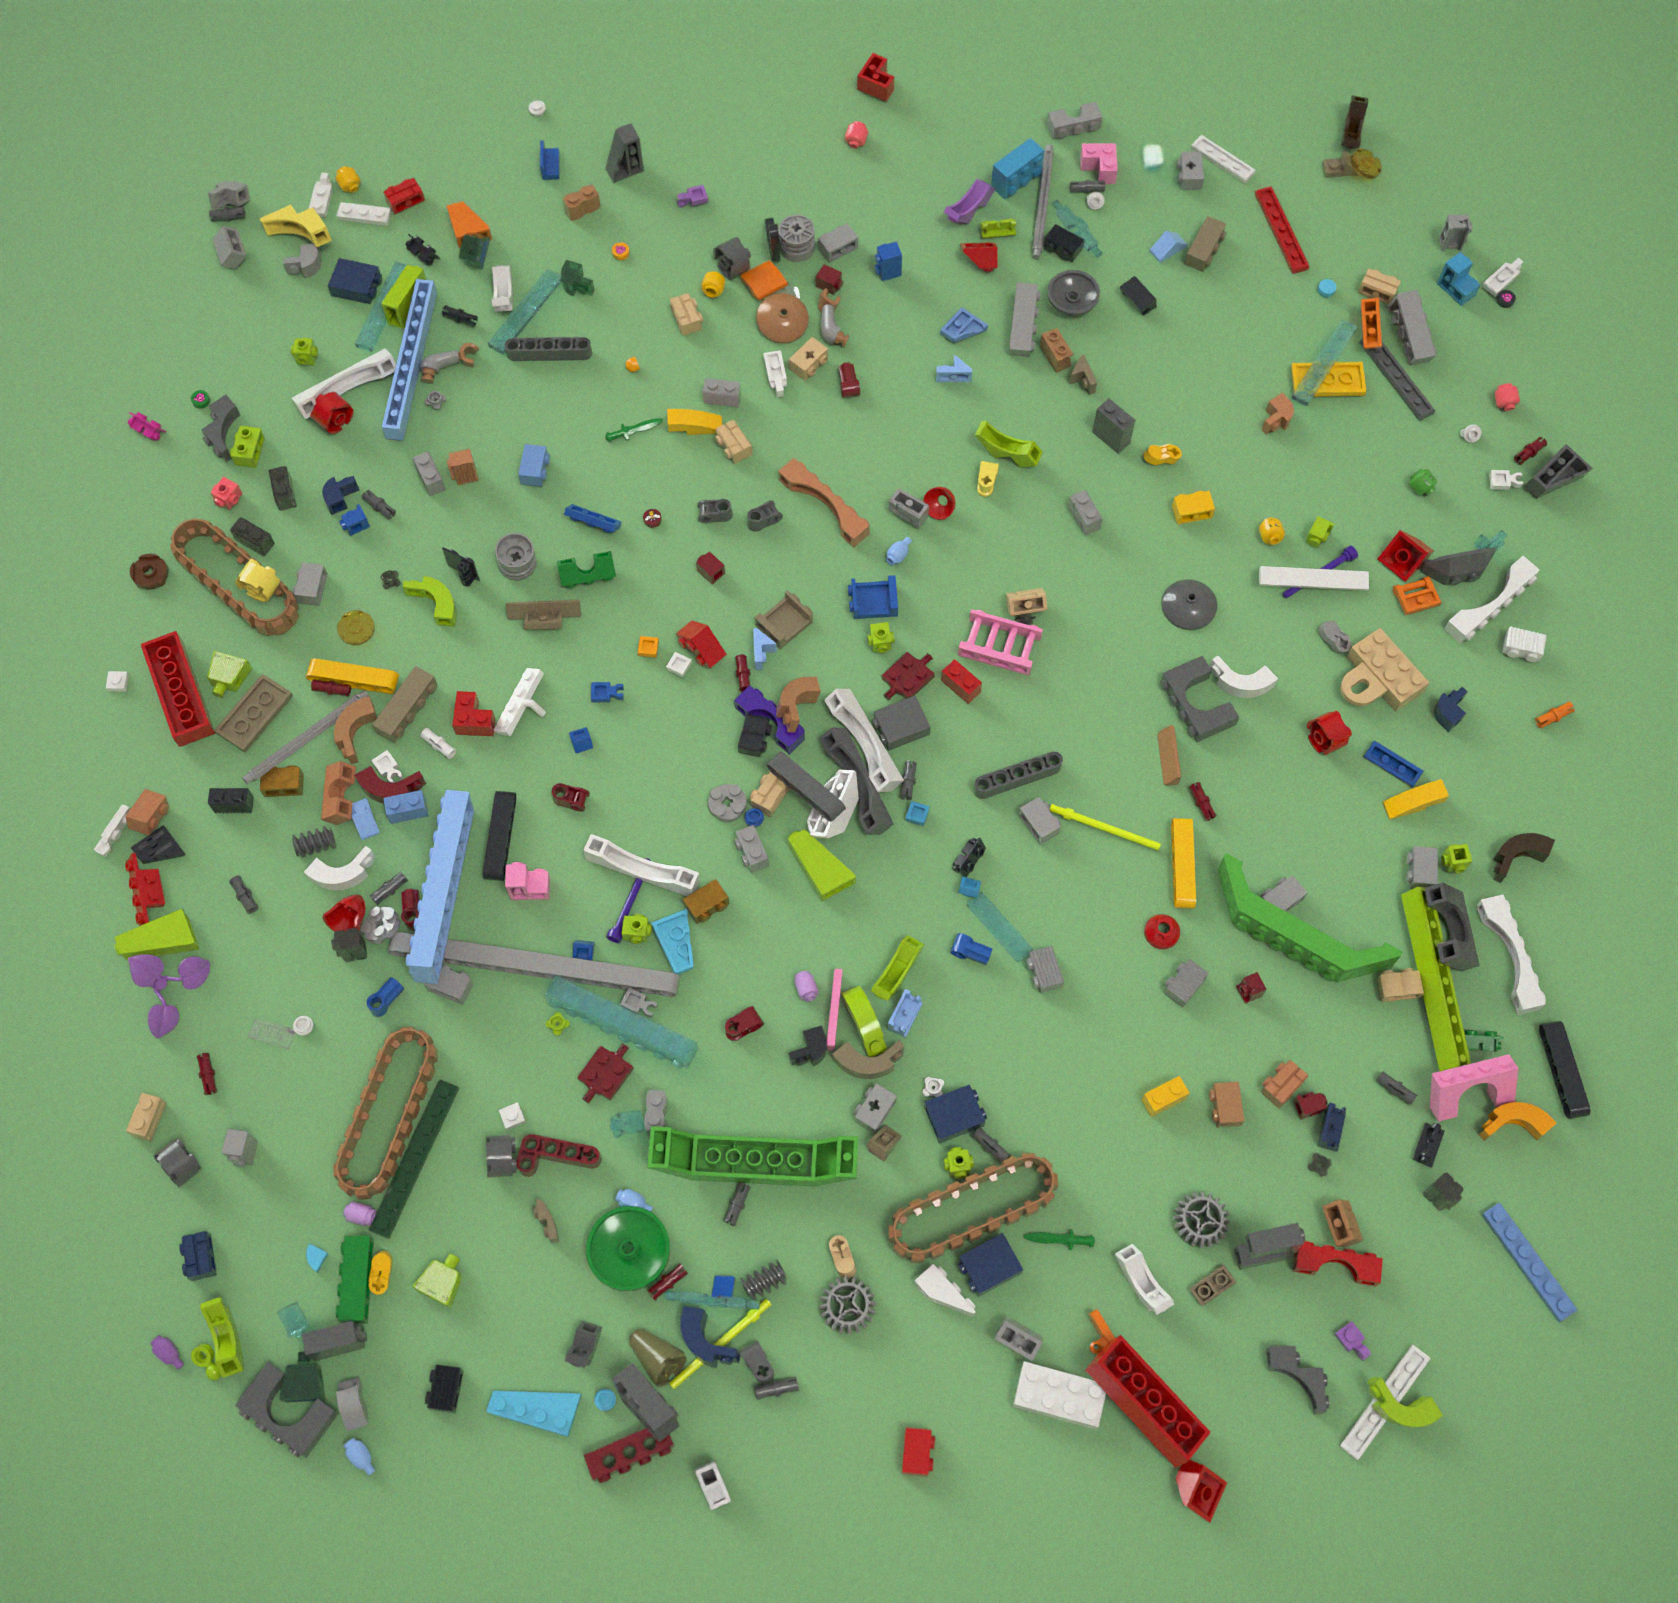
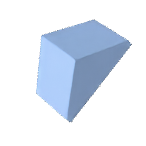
(1167, 246)

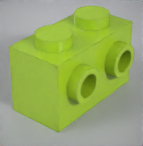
(247, 446)

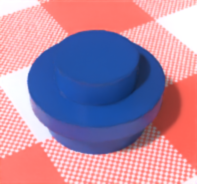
(754, 817)

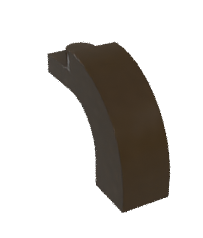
(1354, 122)
(1526, 844)

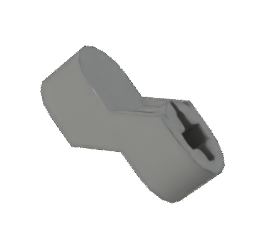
(1335, 637)

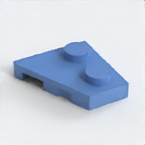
(962, 326)

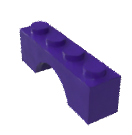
(753, 702)

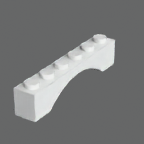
(369, 369)
(1466, 622)
(881, 767)
(613, 857)
(1526, 991)

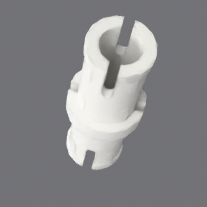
(438, 743)

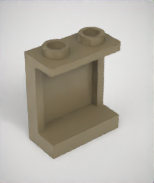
(785, 620)

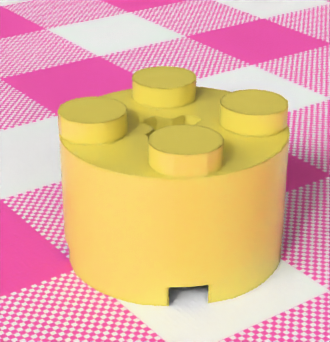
(258, 581)

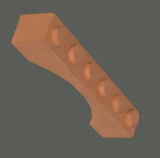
(799, 479)

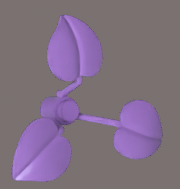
(147, 972)

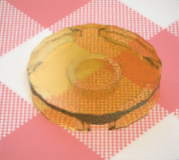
(1365, 163)
(356, 627)

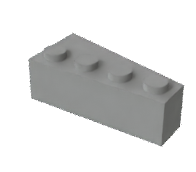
(1023, 319)
(1412, 327)

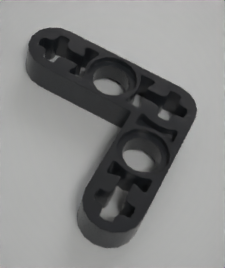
(773, 239)

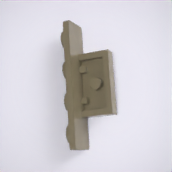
(543, 613)

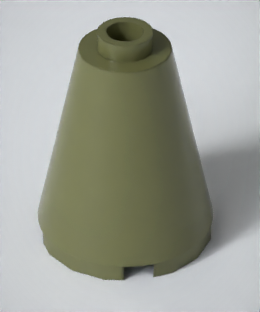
(657, 1356)

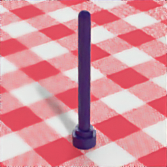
(1348, 554)
(615, 933)

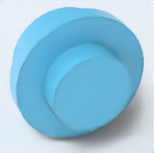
(605, 1399)

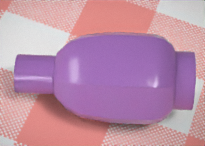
(166, 1351)

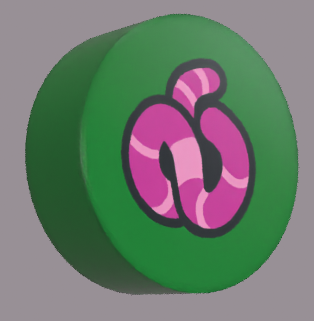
(200, 399)

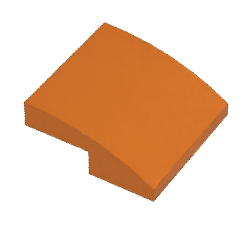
(764, 280)

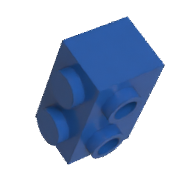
(888, 261)

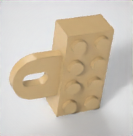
(1384, 671)

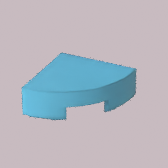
(315, 1257)

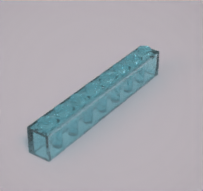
(621, 1022)

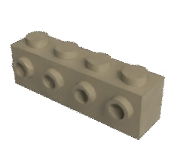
(405, 704)

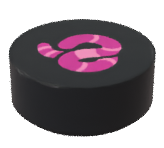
(1506, 298)

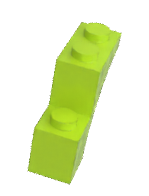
(1001, 445)
(898, 968)

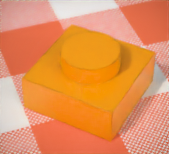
(648, 646)

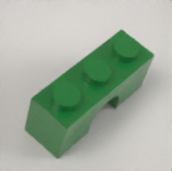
(572, 575)

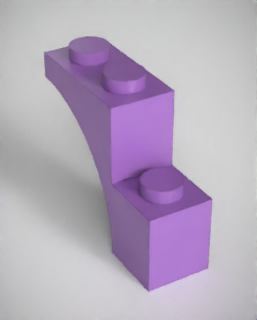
(966, 207)

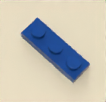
(592, 518)

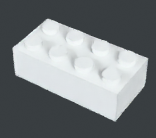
(1059, 1395)

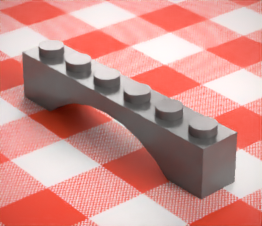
(872, 810)

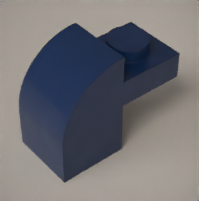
(335, 491)
(1447, 711)

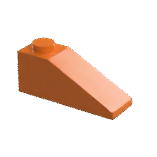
(1371, 323)

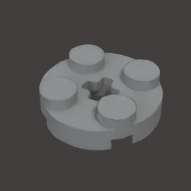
(724, 792)
(371, 927)

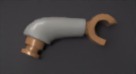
(829, 328)
(435, 362)

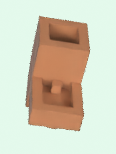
(1280, 414)

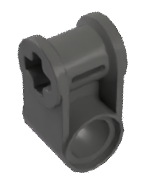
(713, 511)
(765, 514)
(756, 1360)

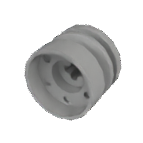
(797, 238)
(515, 556)

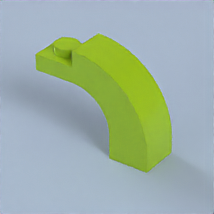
(431, 588)
(865, 1020)
(225, 1337)
(1417, 1414)

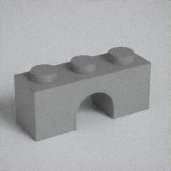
(1062, 125)

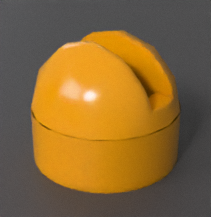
(632, 364)

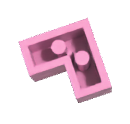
(1100, 158)
(527, 884)

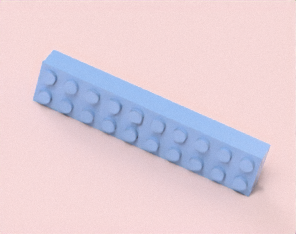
(441, 887)

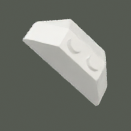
(845, 788)

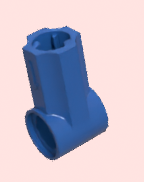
(966, 947)
(384, 995)

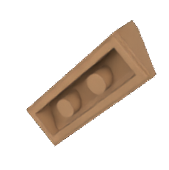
(1169, 756)

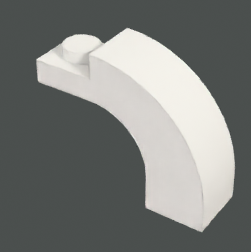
(502, 288)
(1242, 685)
(343, 877)
(1142, 1281)

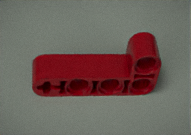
(559, 1155)

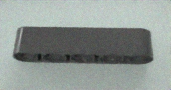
(548, 349)
(1023, 768)
(806, 786)

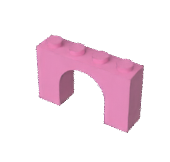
(1450, 1084)

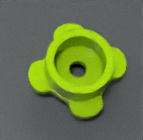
(551, 1023)

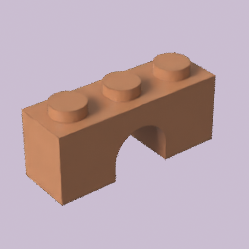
(337, 779)

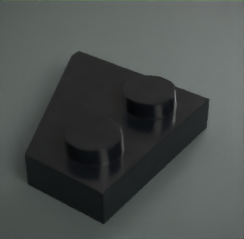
(157, 847)

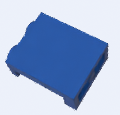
(873, 599)

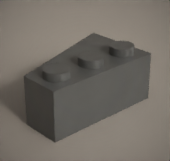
(625, 154)
(1558, 472)
(646, 1403)

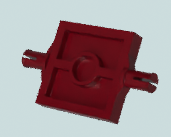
(908, 676)
(605, 1073)

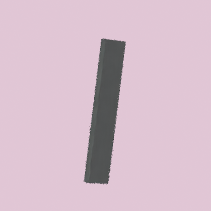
(1400, 381)

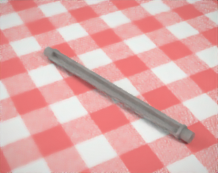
(1042, 202)
(299, 741)

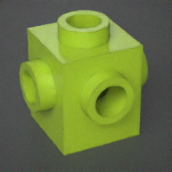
(304, 351)
(880, 637)
(1456, 858)
(636, 928)
(958, 1170)

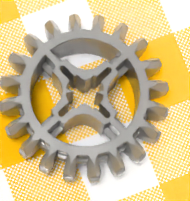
(1209, 1222)
(857, 1289)

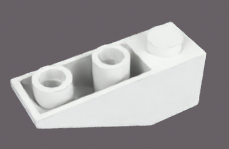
(940, 1291)

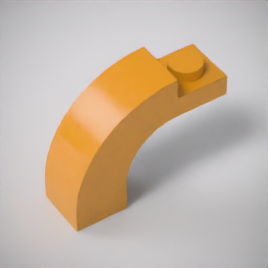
(1526, 1115)

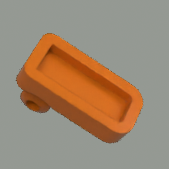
(1103, 1331)

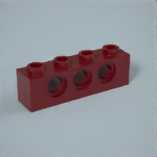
(596, 1459)

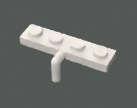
(519, 701)

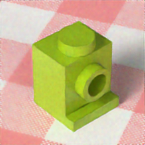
(1319, 532)

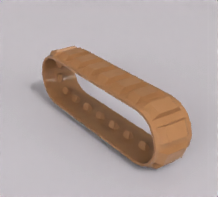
(198, 527)
(362, 1114)
(972, 1181)

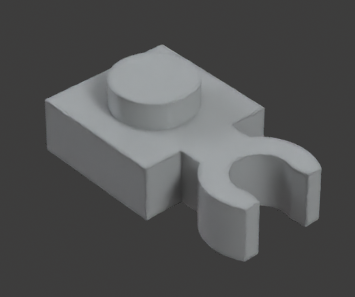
(636, 1002)

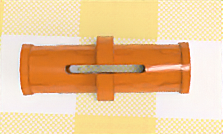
(1554, 715)

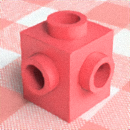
(226, 493)

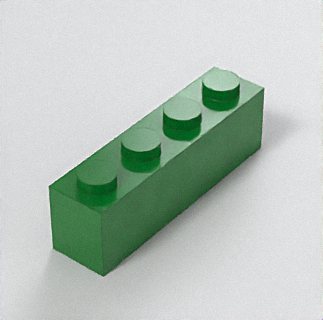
(355, 1274)

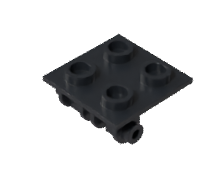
(464, 565)

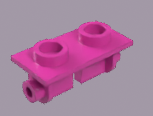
(139, 422)

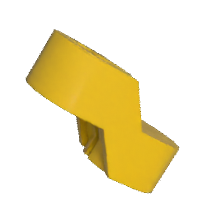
(1162, 454)
(380, 1282)

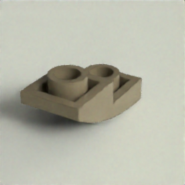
(544, 1216)
(1213, 1285)

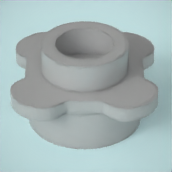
(435, 395)

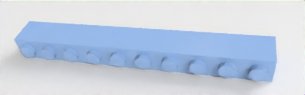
(409, 360)

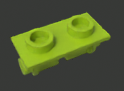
(998, 229)

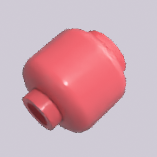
(856, 134)
(1507, 397)

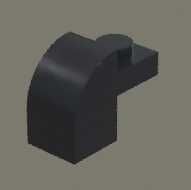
(815, 1048)

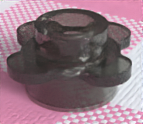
(390, 575)
(1026, 619)
(1317, 1158)

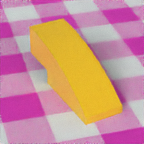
(693, 421)
(1416, 799)

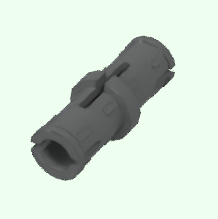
(1087, 186)
(227, 213)
(379, 504)
(909, 780)
(388, 888)
(243, 894)
(1396, 1088)
(991, 1145)
(737, 1204)
(776, 1388)

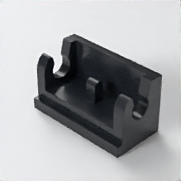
(1139, 295)

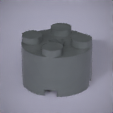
(732, 257)
(499, 1156)
(177, 1162)

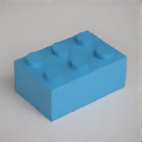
(1017, 168)

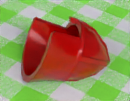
(346, 914)

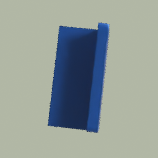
(549, 162)

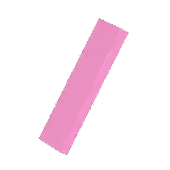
(834, 1010)

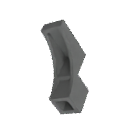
(223, 413)
(1313, 1380)

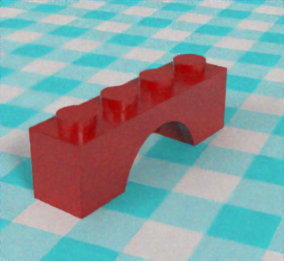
(1364, 1268)

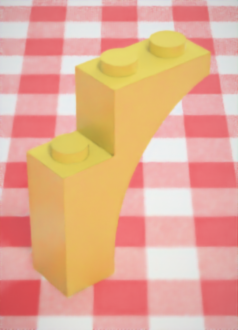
(304, 224)

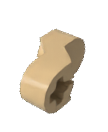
(839, 1248)

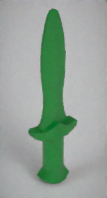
(626, 431)
(1067, 1239)

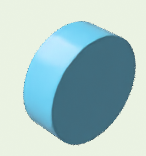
(1326, 288)

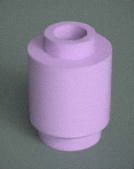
(806, 986)
(359, 1214)

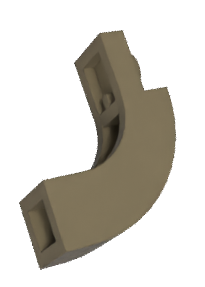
(867, 1067)

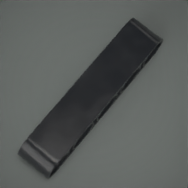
(499, 836)
(1564, 1070)

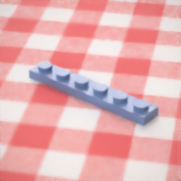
(1529, 1262)

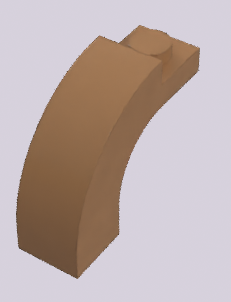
(794, 693)
(349, 721)

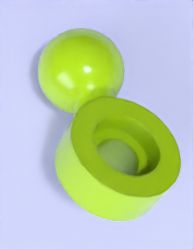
(200, 1360)

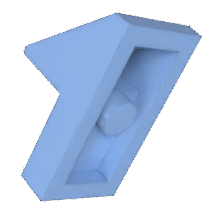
(957, 373)
(762, 645)
(364, 819)

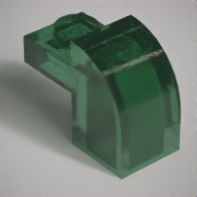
(573, 279)

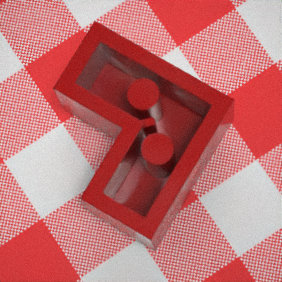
(874, 78)
(701, 641)
(470, 719)

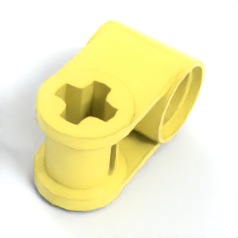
(987, 476)

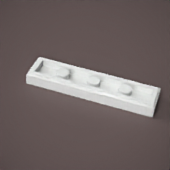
(1223, 159)

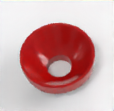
(936, 509)
(1158, 939)

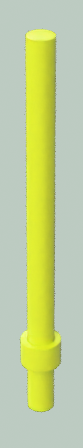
(1070, 814)
(752, 1316)

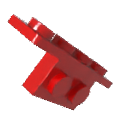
(146, 889)

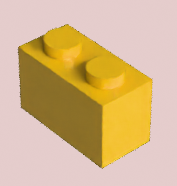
(1193, 507)
(1165, 1096)

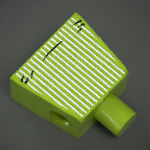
(227, 673)
(440, 1281)

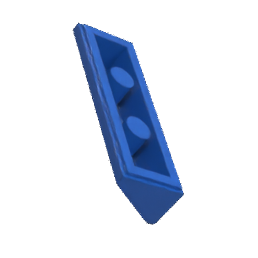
(1394, 763)

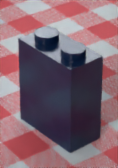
(355, 281)
(955, 1113)
(989, 1265)

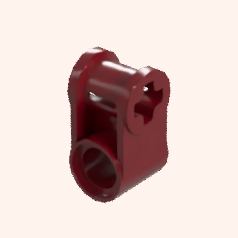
(574, 796)
(746, 1023)

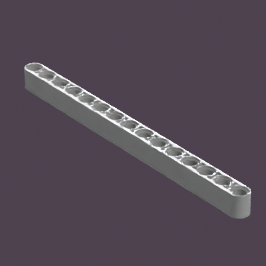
(548, 966)

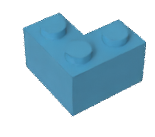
(1457, 281)

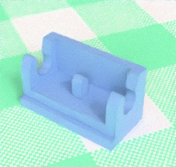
(904, 1013)

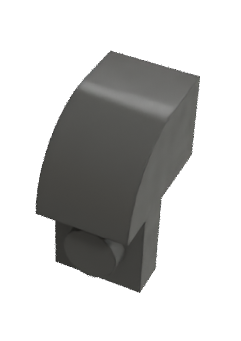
(584, 1344)

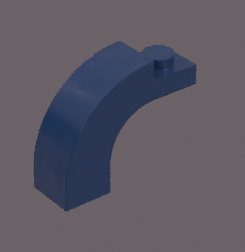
(693, 1332)

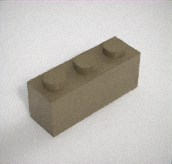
(1206, 244)

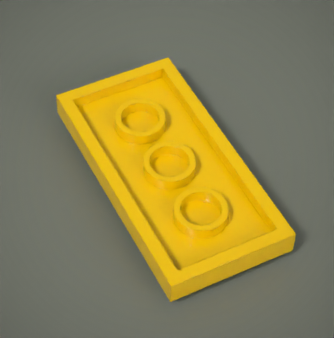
(1342, 380)

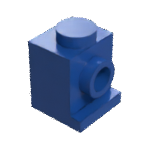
(354, 521)

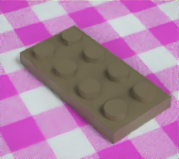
(253, 713)

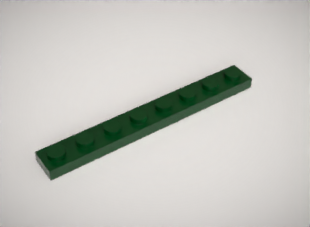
(414, 1159)

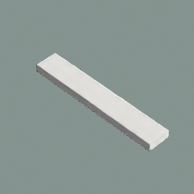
(1314, 578)
(1398, 1384)

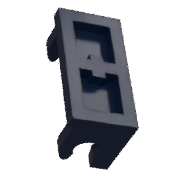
(1332, 1127)

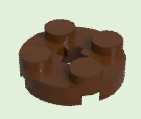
(153, 580)

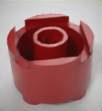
(332, 412)
(1328, 732)

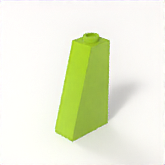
(398, 300)
(821, 867)
(159, 937)

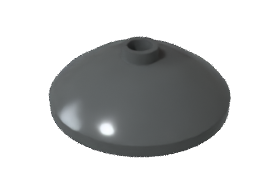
(1076, 286)
(1185, 612)

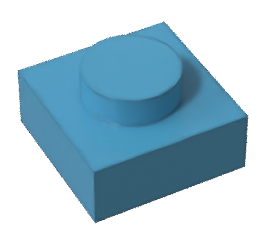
(917, 813)
(969, 887)

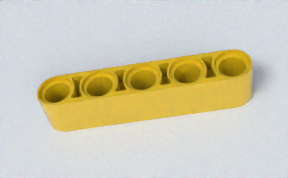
(355, 675)
(1183, 863)

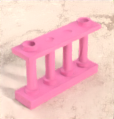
(995, 658)

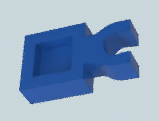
(604, 692)

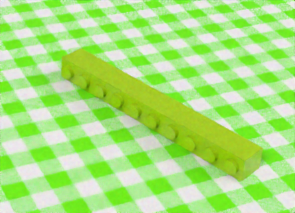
(1436, 981)

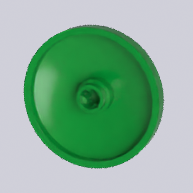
(628, 1248)

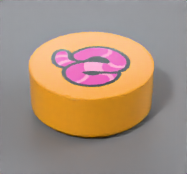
(620, 251)

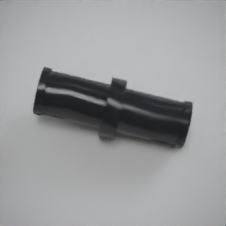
(459, 315)

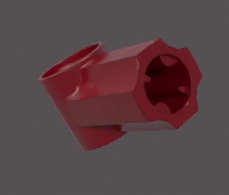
(849, 384)
(410, 902)

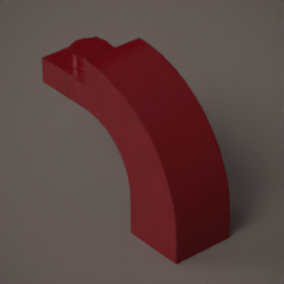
(379, 789)

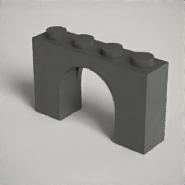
(1200, 723)
(1460, 950)
(1269, 1246)
(257, 1404)

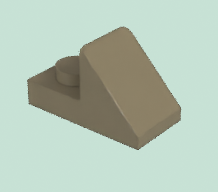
(1339, 167)
(1083, 373)
(883, 1142)

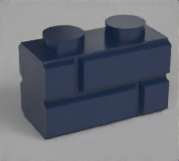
(198, 1256)

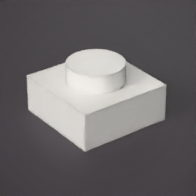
(679, 664)
(117, 681)
(512, 1116)

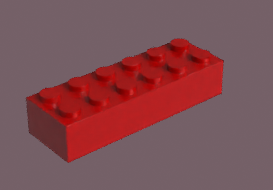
(177, 689)
(1148, 1401)

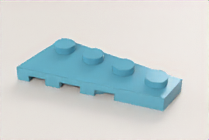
(537, 1409)

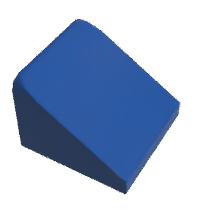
(581, 740)
(583, 950)
(723, 1286)

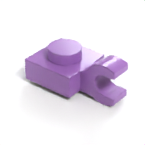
(695, 195)
(1351, 1339)

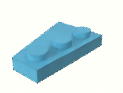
(674, 940)

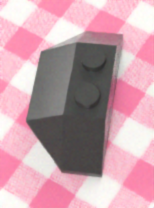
(1458, 567)

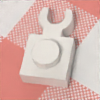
(1503, 480)
(387, 765)

